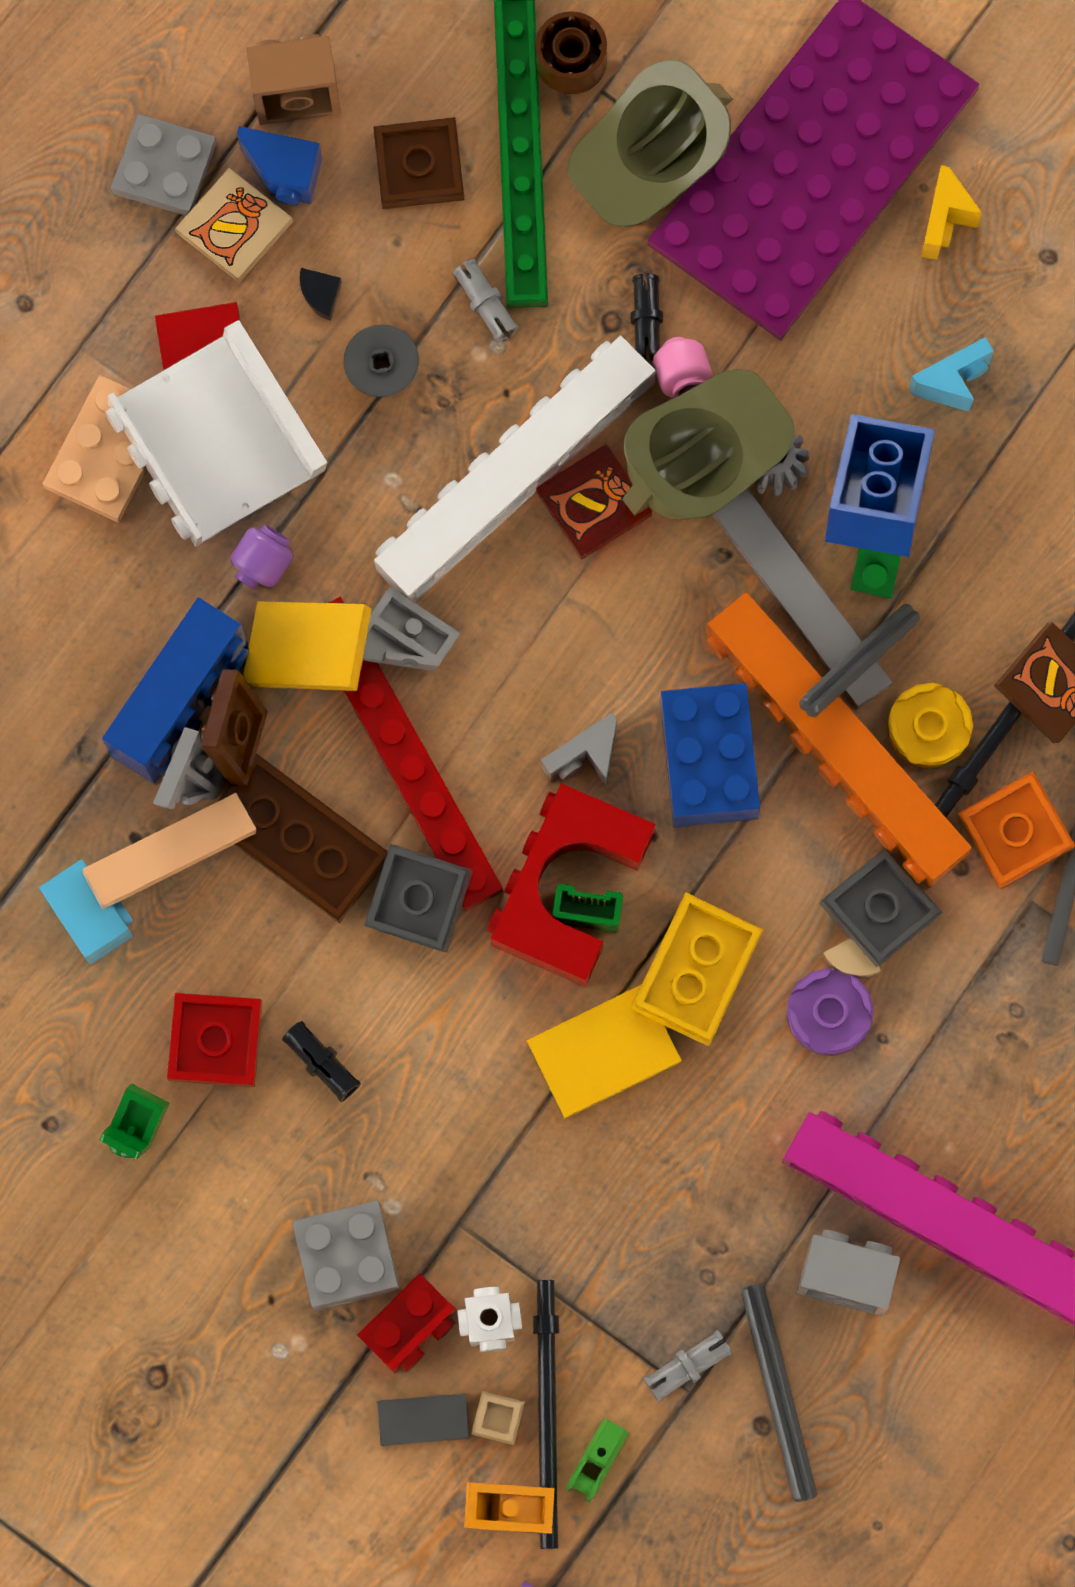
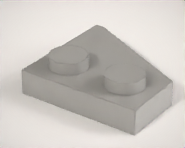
(406, 634)
(189, 774)

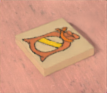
(234, 225)

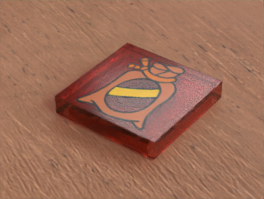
(590, 503)

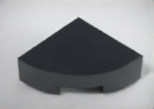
(320, 291)

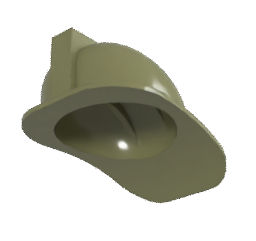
(652, 144)
(705, 446)

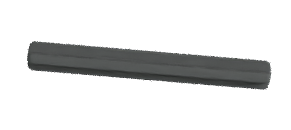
(779, 1393)

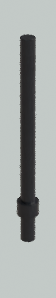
(964, 778)
(546, 1326)

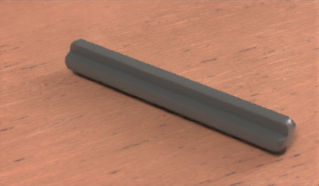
(859, 660)

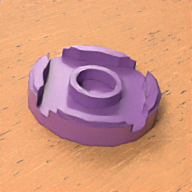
(829, 1012)

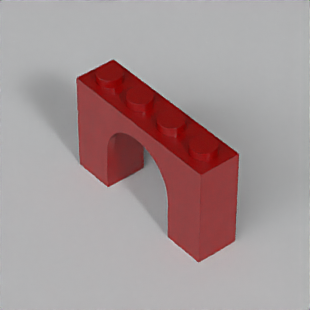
(570, 824)

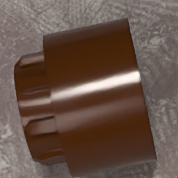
(567, 32)

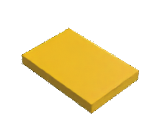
(307, 645)
(697, 969)
(601, 1053)

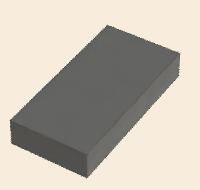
(423, 1419)

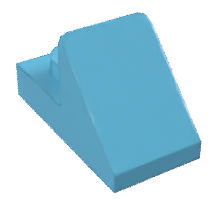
(944, 379)

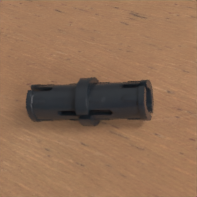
(646, 314)
(321, 1061)

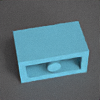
(90, 927)

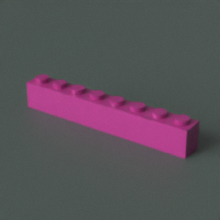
(935, 1213)

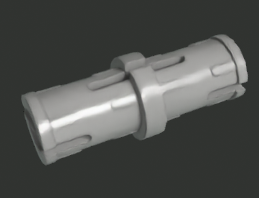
(485, 300)
(688, 1366)

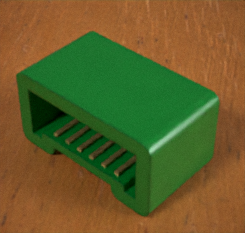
(588, 909)

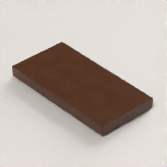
(306, 841)

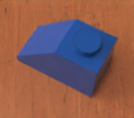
(282, 163)

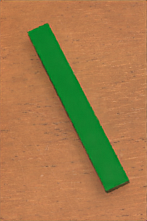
(520, 154)

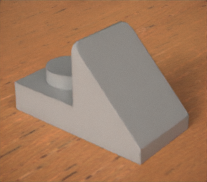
(591, 745)

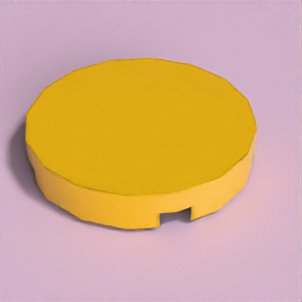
(930, 725)

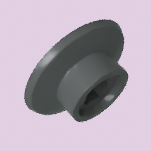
(375, 344)

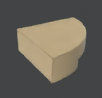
(850, 960)

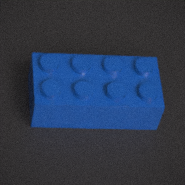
(176, 690)

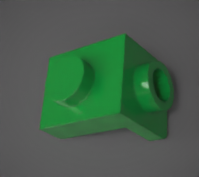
(875, 573)
(135, 1123)

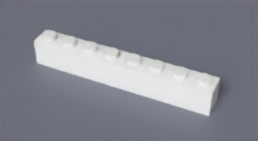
(511, 473)

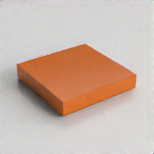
(1017, 830)

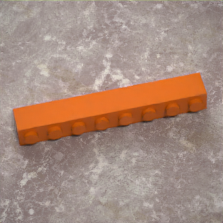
(838, 741)

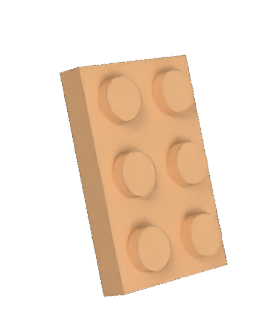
(95, 459)

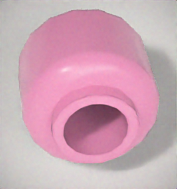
(681, 366)

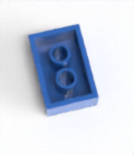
(879, 485)
(710, 755)

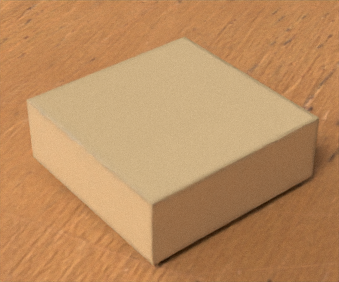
(498, 1418)

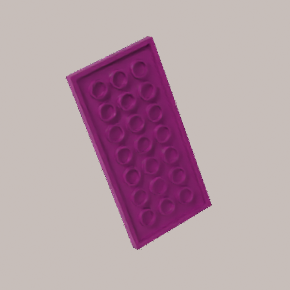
(813, 165)

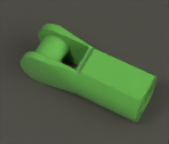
(601, 1452)

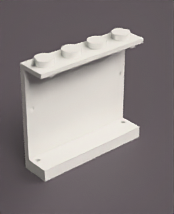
(216, 436)

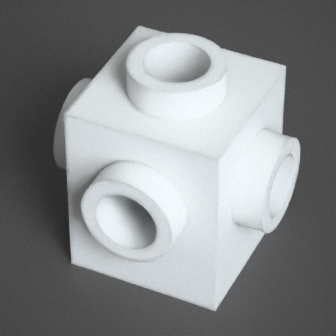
(495, 1336)

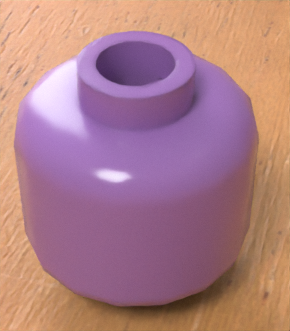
(262, 557)

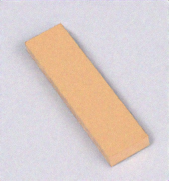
(169, 851)

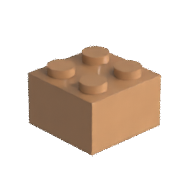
(293, 79)

